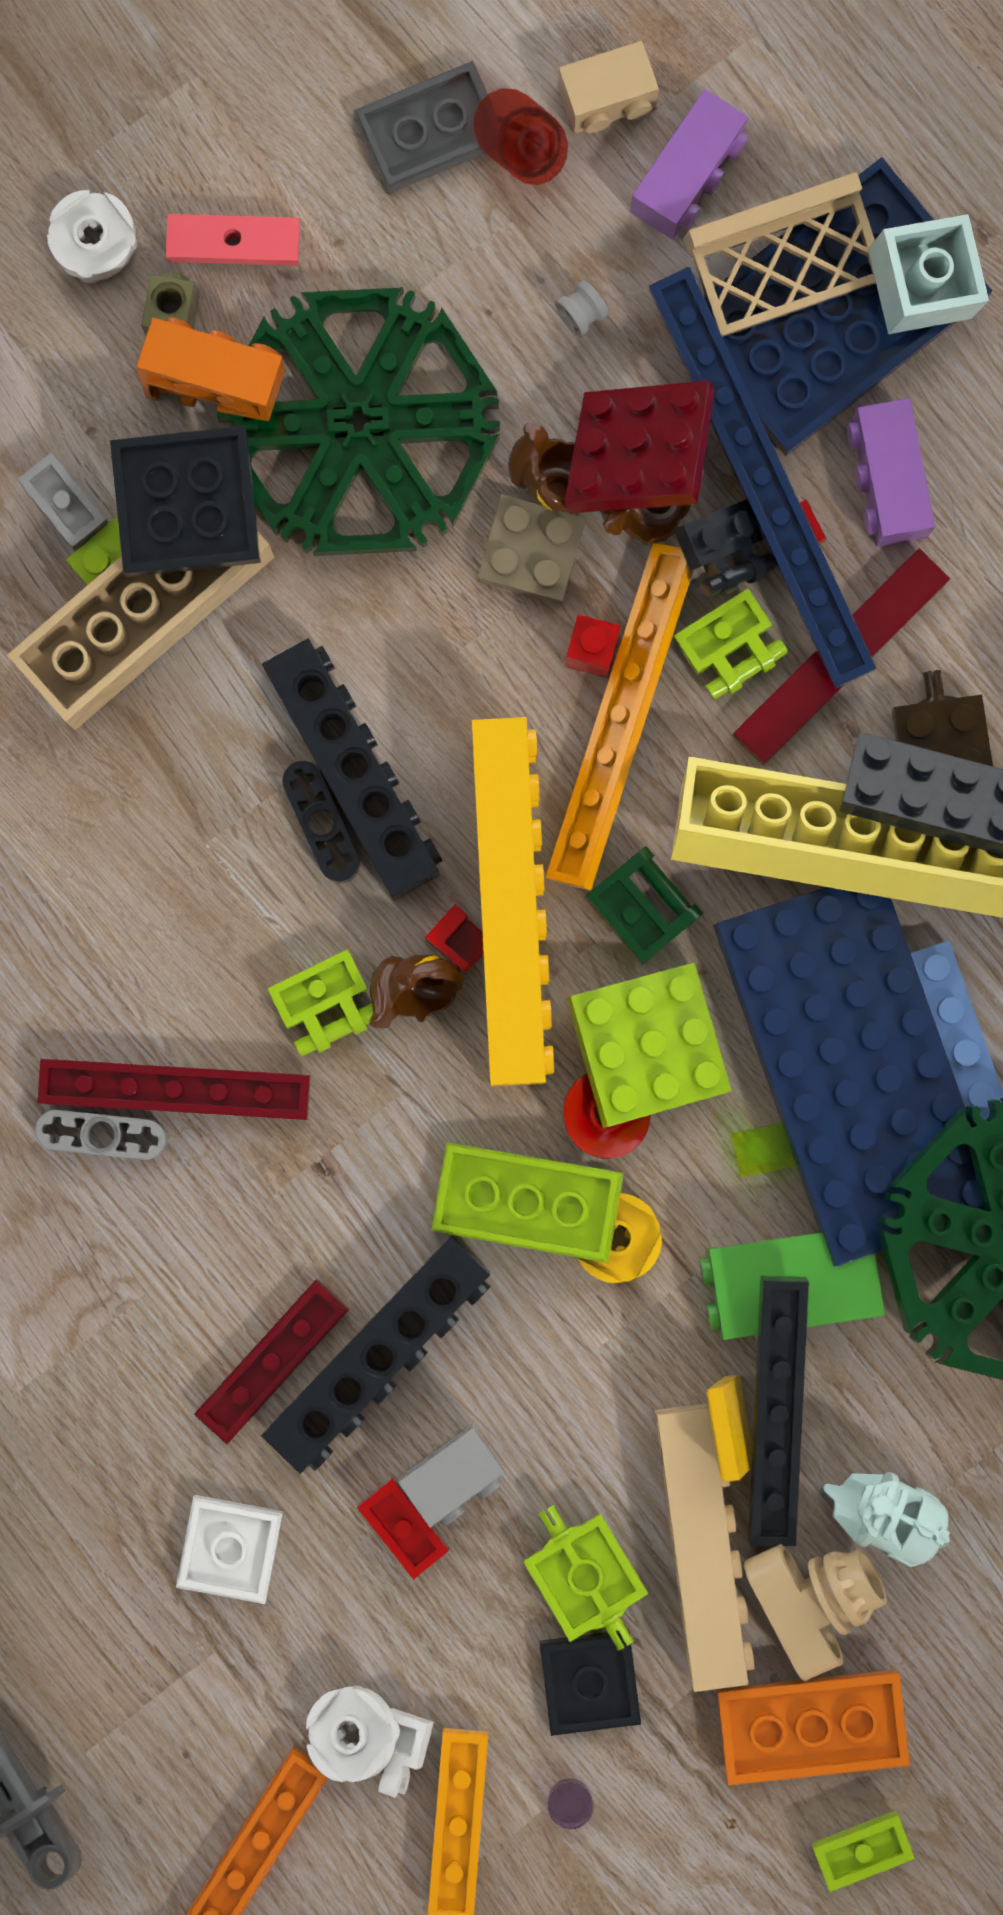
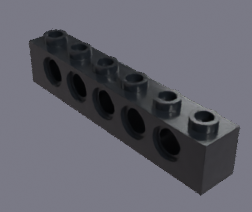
(288, 675)
(289, 1432)

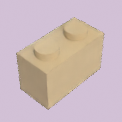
(608, 88)

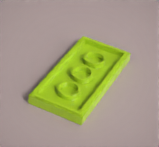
(527, 1202)

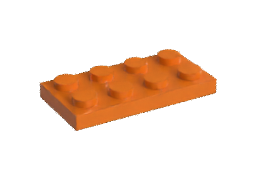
(813, 1727)

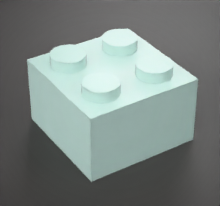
(928, 274)

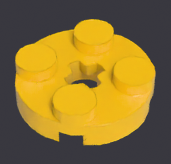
(643, 1244)

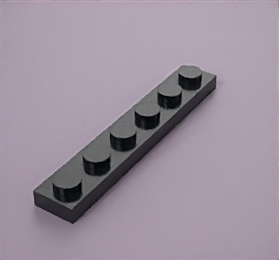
(778, 1410)

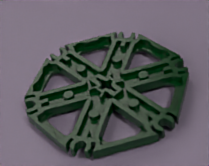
(376, 394)
(954, 1226)

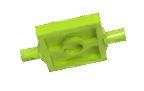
(585, 1577)

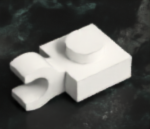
(408, 1752)

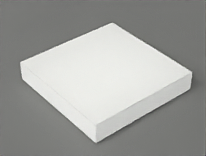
(229, 1549)

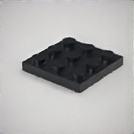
(185, 501)

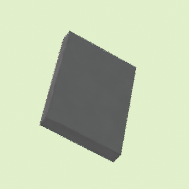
(423, 127)

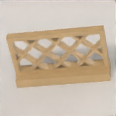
(773, 218)

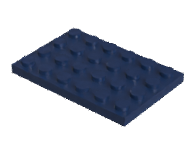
(830, 354)

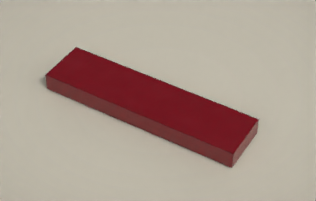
(271, 1361)

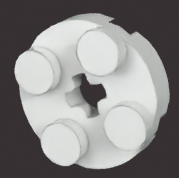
(92, 210)
(376, 1731)

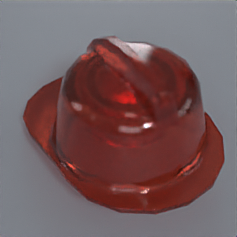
(521, 136)

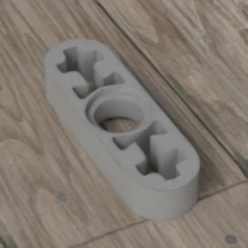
(70, 1119)

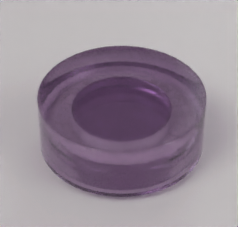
(570, 1804)

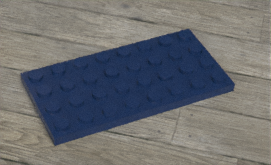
(847, 1056)

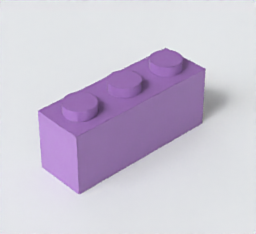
(690, 165)
(891, 472)

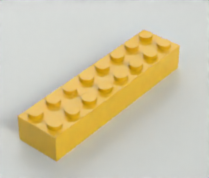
(508, 901)

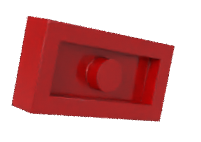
(402, 1528)

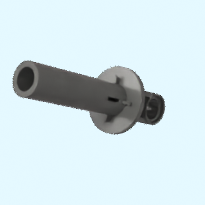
(33, 1822)

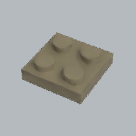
(531, 549)

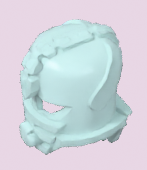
(890, 1516)

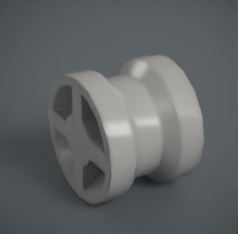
(581, 308)

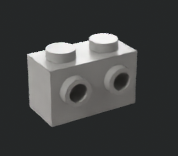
(452, 1477)

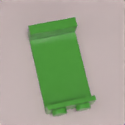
(833, 1296)

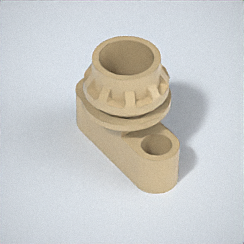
(839, 1592)

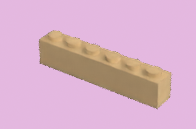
(702, 1550)

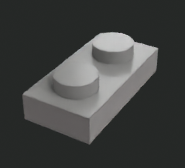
(63, 501)

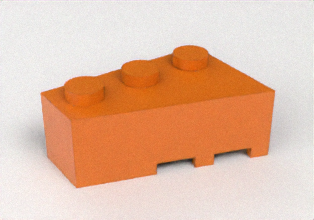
(209, 369)

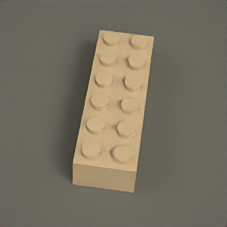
(119, 630)

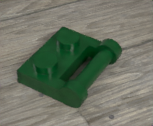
(631, 912)

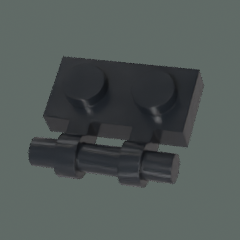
(721, 534)

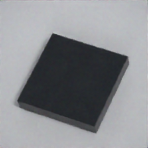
(589, 1684)

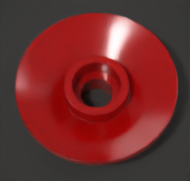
(588, 1132)

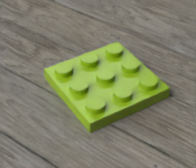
(648, 1044)

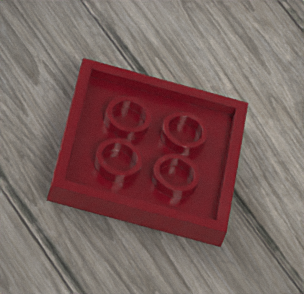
(640, 447)

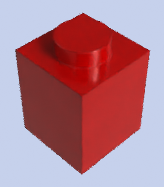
(592, 646)

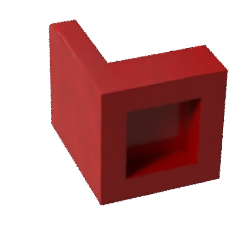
(457, 939)

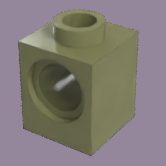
(170, 287)

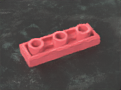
(206, 239)

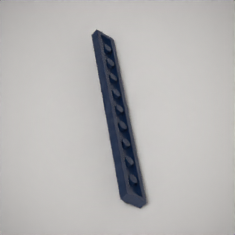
(763, 480)

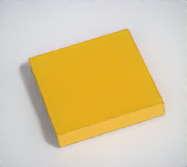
(730, 1427)

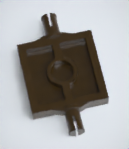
(945, 723)

